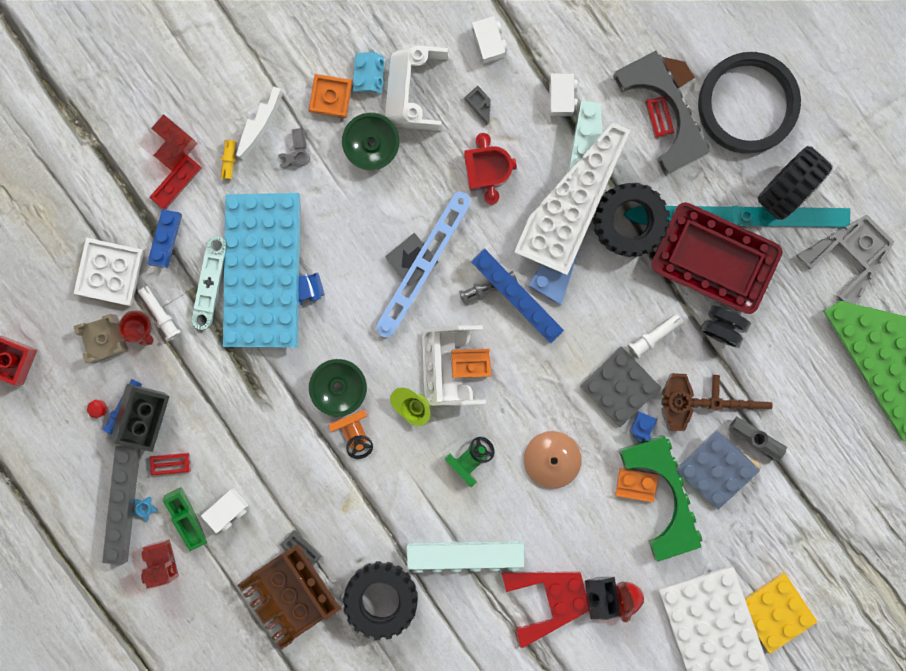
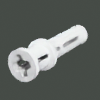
(163, 320)
(648, 340)

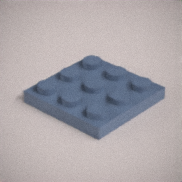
(717, 469)

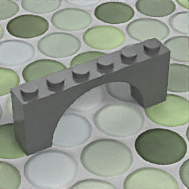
(652, 75)

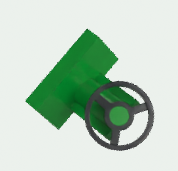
(471, 459)

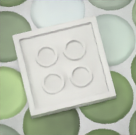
(108, 271)

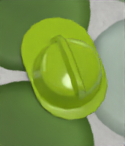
(411, 406)

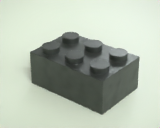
(139, 417)

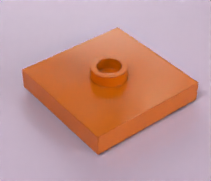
(330, 96)

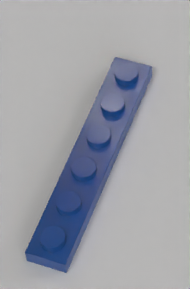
(517, 296)

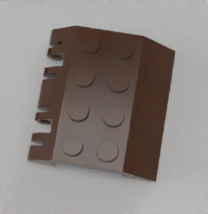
(290, 595)

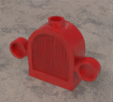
(488, 167)

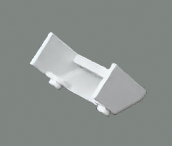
(397, 106)
(438, 380)

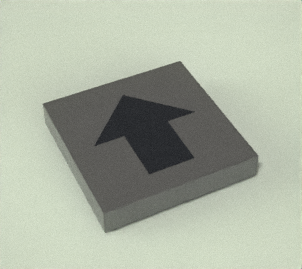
(404, 256)

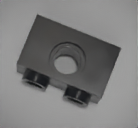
(602, 598)

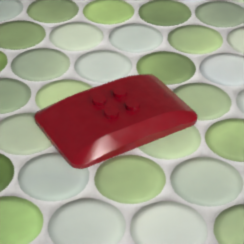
(716, 258)

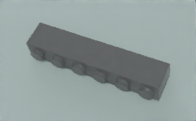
(121, 505)

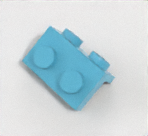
(368, 72)

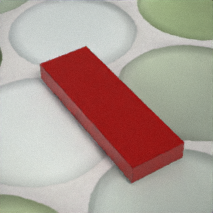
(175, 182)

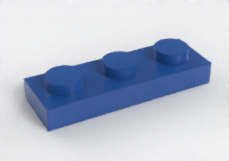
(164, 239)

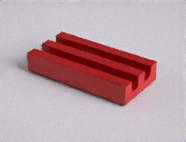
(657, 134)
(186, 462)

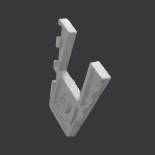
(864, 242)

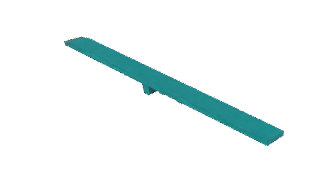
(761, 217)

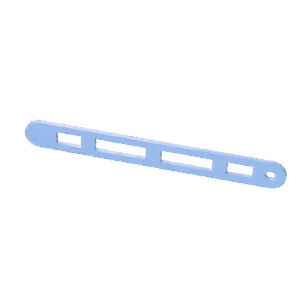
(387, 325)

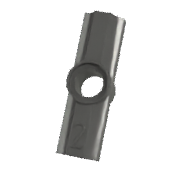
(767, 444)

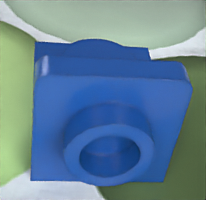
(642, 426)

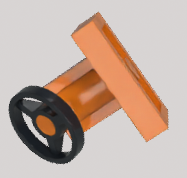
(354, 434)

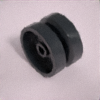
(725, 326)

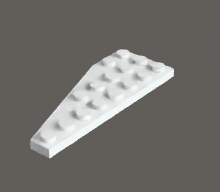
(562, 219)

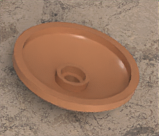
(539, 454)

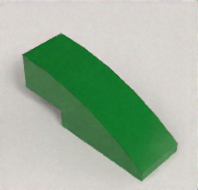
(184, 519)

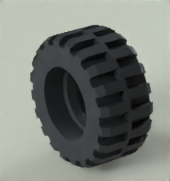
(795, 183)
(655, 227)
(380, 626)

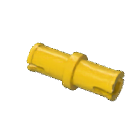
(228, 159)

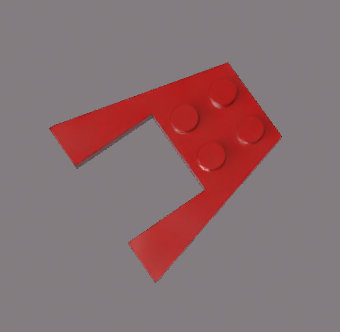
(565, 597)

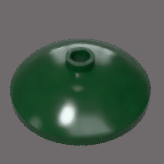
(369, 128)
(337, 401)

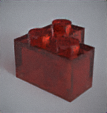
(176, 142)
(160, 563)

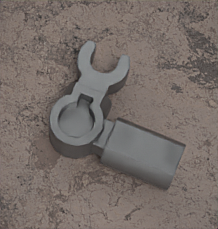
(300, 157)

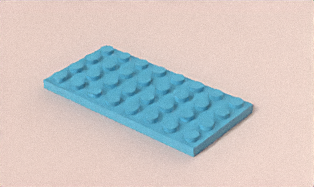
(261, 270)

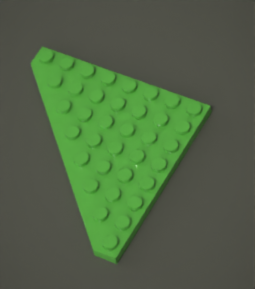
(878, 349)

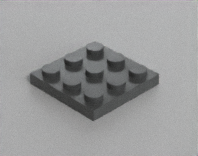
(620, 386)

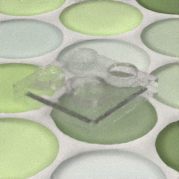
(168, 283)

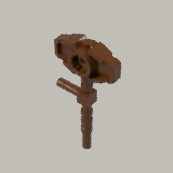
(679, 402)

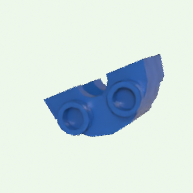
(310, 288)

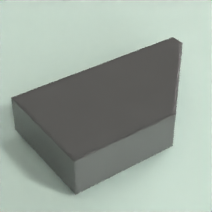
(479, 103)

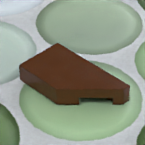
(679, 70)

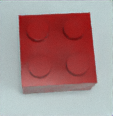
(15, 361)

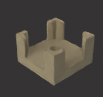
(101, 338)

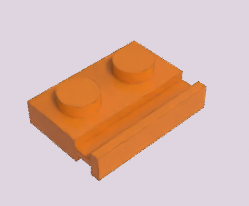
(470, 363)
(636, 485)

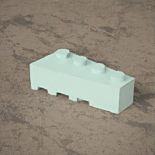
(587, 130)

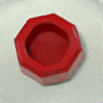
(97, 408)

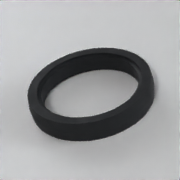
(780, 72)

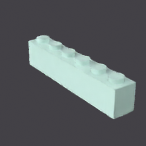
(465, 555)

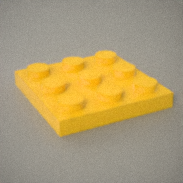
(778, 613)

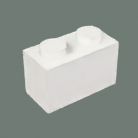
(488, 39)
(562, 95)
(225, 510)

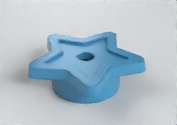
(139, 508)

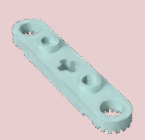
(207, 297)

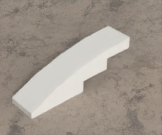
(255, 129)

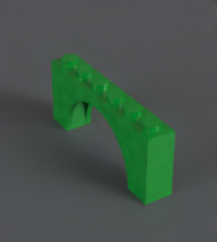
(680, 533)

